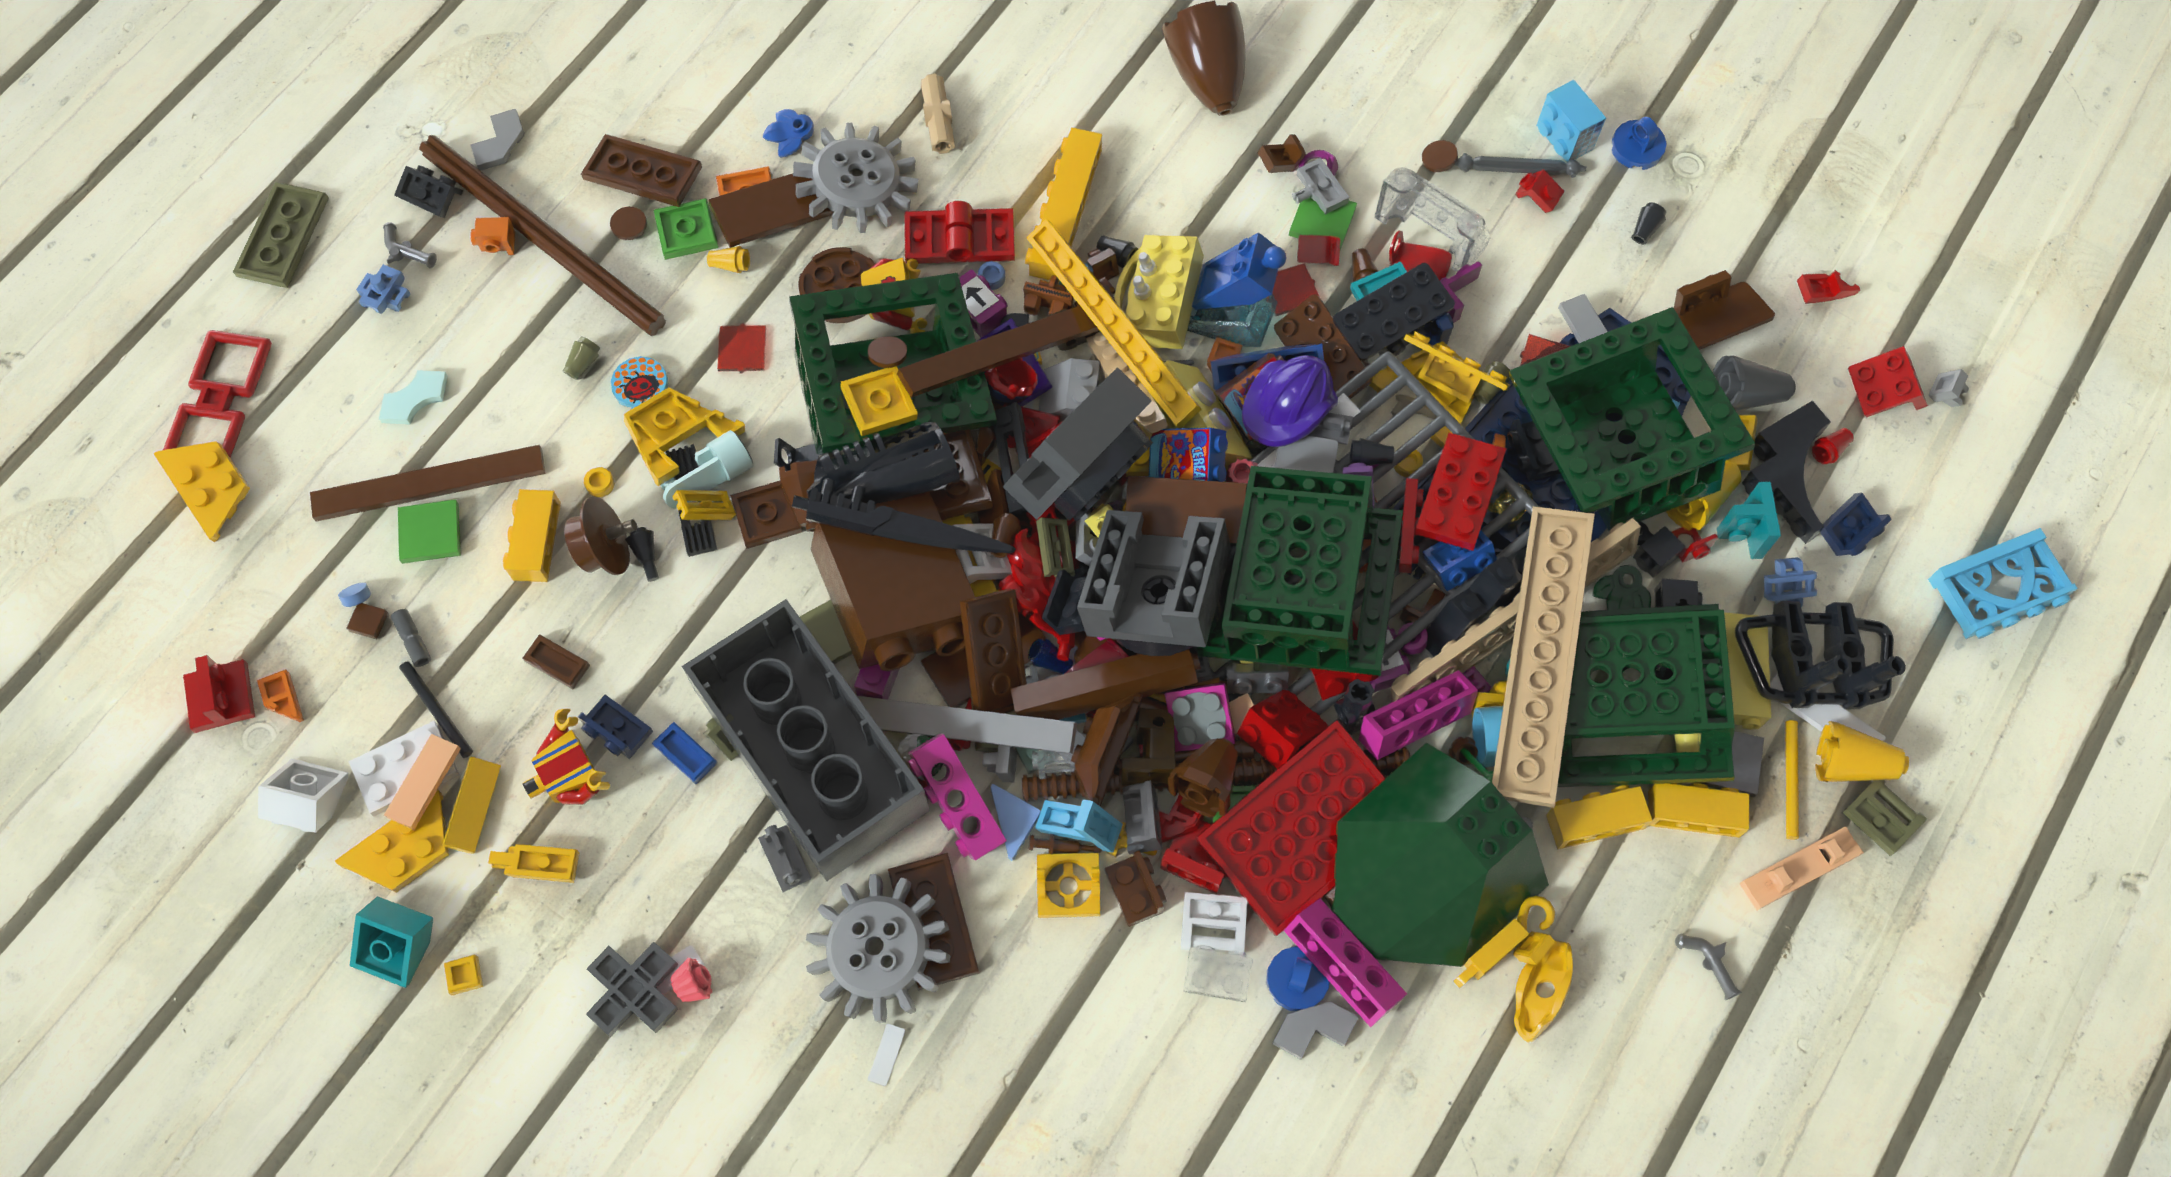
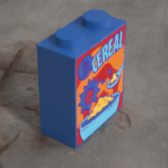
(1188, 454)

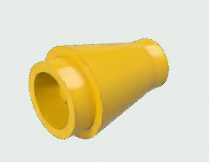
(730, 259)

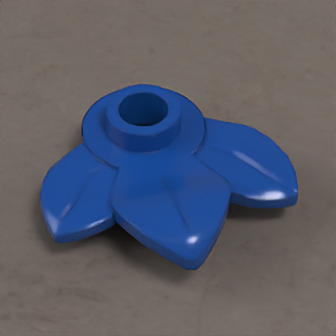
(788, 131)

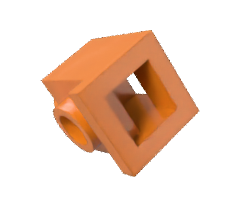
(494, 235)

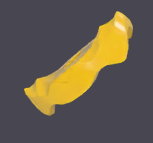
(1532, 1011)

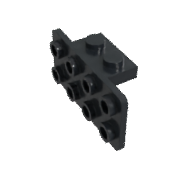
(1392, 311)

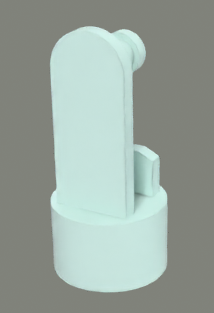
(717, 462)

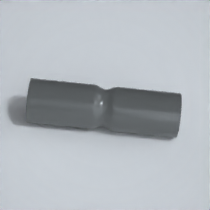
(409, 634)

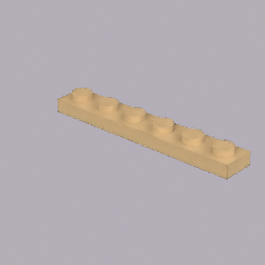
(1109, 360)

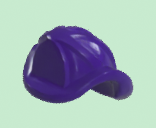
(1288, 400)

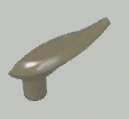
(1404, 400)

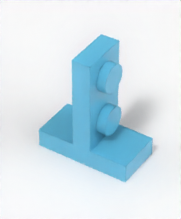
(1081, 822)

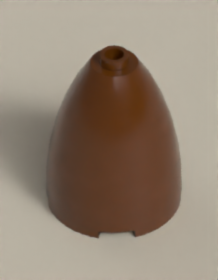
(1209, 53)

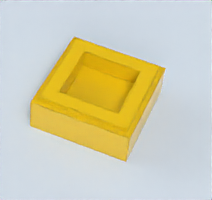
(1534, 947)
(463, 975)

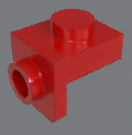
(1541, 190)

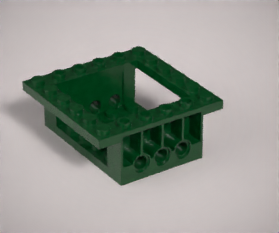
(823, 366)
(1616, 373)
(1310, 620)
(1692, 701)

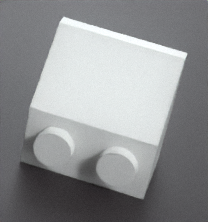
(301, 795)

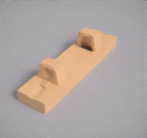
(1801, 868)

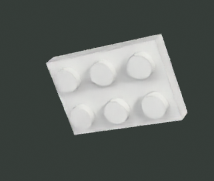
(386, 767)

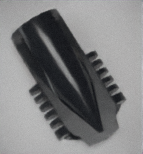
(880, 465)

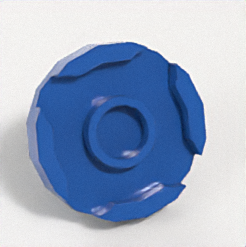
(1639, 143)
(1295, 980)

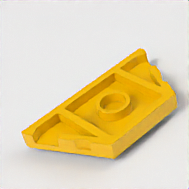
(205, 482)
(400, 854)

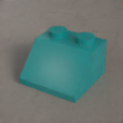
(390, 941)

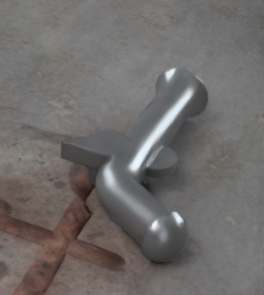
(398, 251)
(1711, 962)

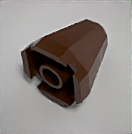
(796, 483)
(1206, 778)

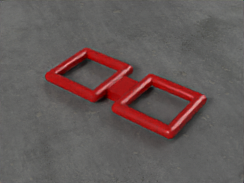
(217, 396)

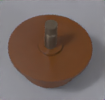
(598, 538)

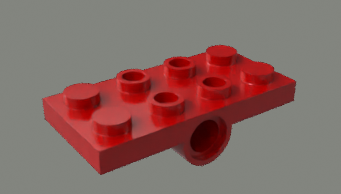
(959, 234)
(1460, 491)

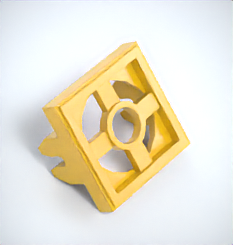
(1090, 863)

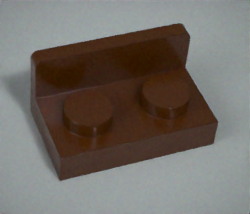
(1135, 889)

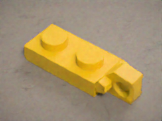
(537, 862)

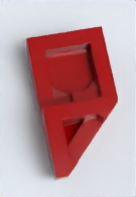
(1824, 287)

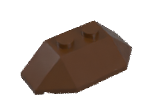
(1103, 746)

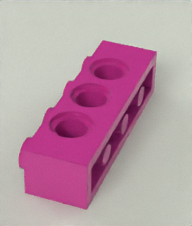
(1417, 714)
(987, 834)
(1345, 962)

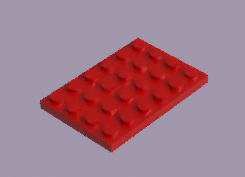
(1283, 833)

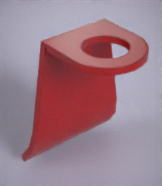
(1414, 255)

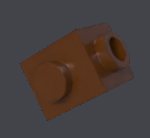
(1283, 156)
(1411, 614)

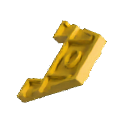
(1454, 405)
(668, 421)

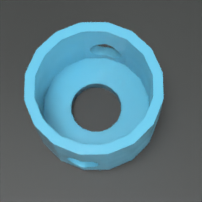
(1486, 733)

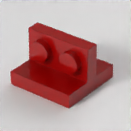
(218, 694)

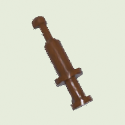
(1060, 845)

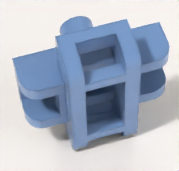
(384, 287)
(1789, 580)

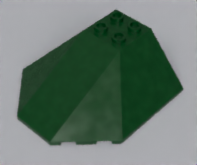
(1433, 863)

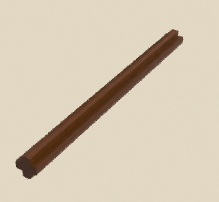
(543, 235)

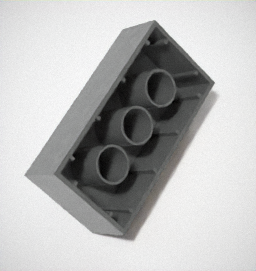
(807, 739)

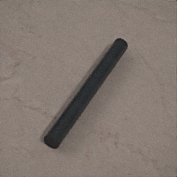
(435, 708)

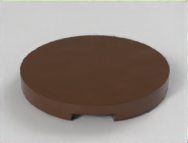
(834, 270)

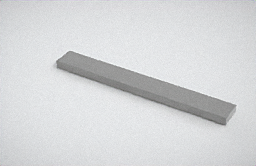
(972, 725)

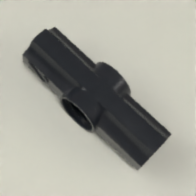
(1355, 705)

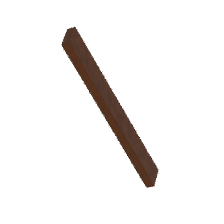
(995, 351)
(427, 483)

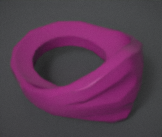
(1331, 160)

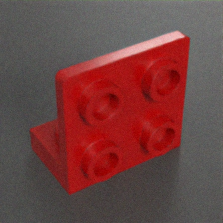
(1886, 382)
(1191, 862)

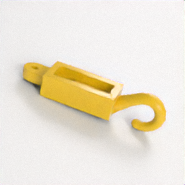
(1505, 941)

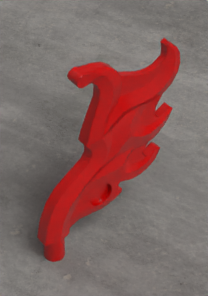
(1037, 589)

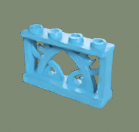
(2020, 551)

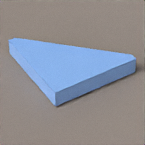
(1015, 819)

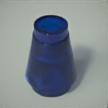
(1044, 655)

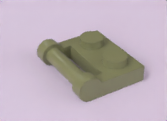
(1879, 821)

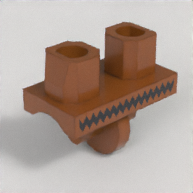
(1048, 295)

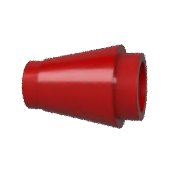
(1831, 447)

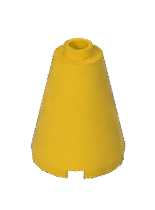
(1700, 511)
(1857, 756)

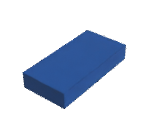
(684, 753)

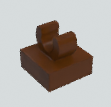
(1103, 263)

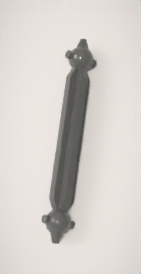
(1519, 165)

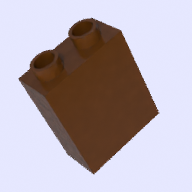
(893, 592)

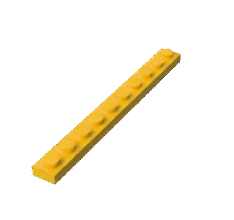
(1114, 324)

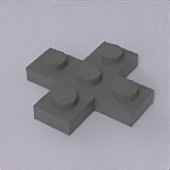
(632, 989)

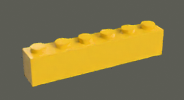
(1068, 192)

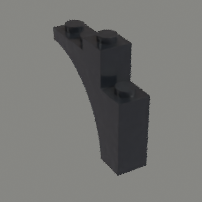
(1784, 453)
(1488, 592)

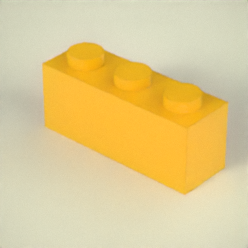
(532, 535)
(1699, 809)
(1598, 816)

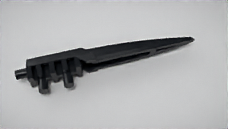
(886, 522)

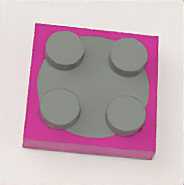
(1200, 715)

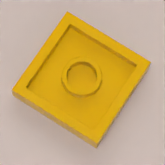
(878, 401)

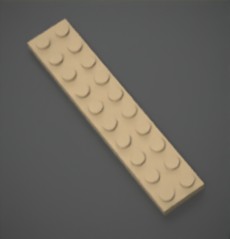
(1499, 629)
(1543, 656)

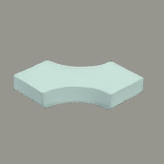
(423, 390)

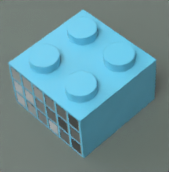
(1570, 121)

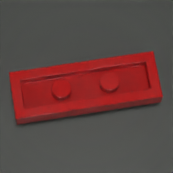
(1413, 498)

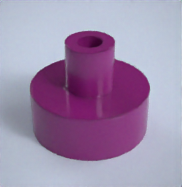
(1417, 644)

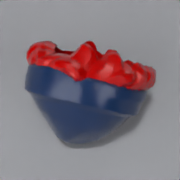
(1011, 381)

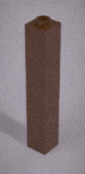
(1104, 684)

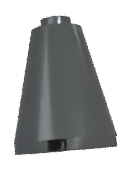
(1751, 383)

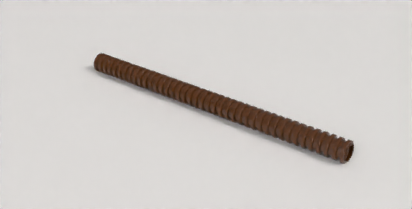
(1246, 772)

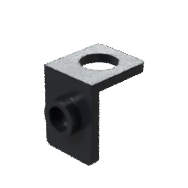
(801, 454)

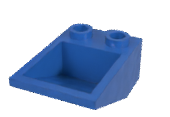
(1239, 274)

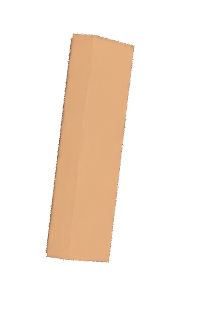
(422, 781)

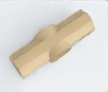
(937, 113)

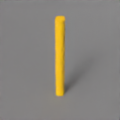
(1792, 780)

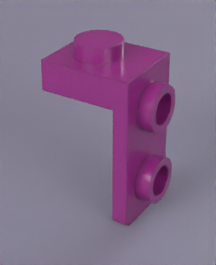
(1463, 277)

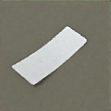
(886, 1054)

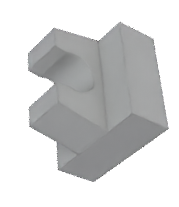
(1949, 387)
(1002, 763)

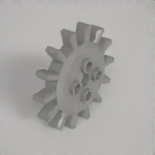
(862, 195)
(906, 946)

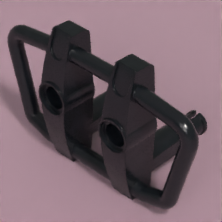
(1842, 656)

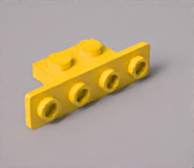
(1452, 374)

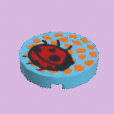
(638, 381)

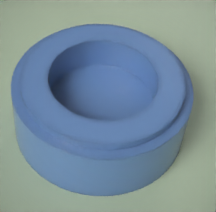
(993, 273)
(354, 594)

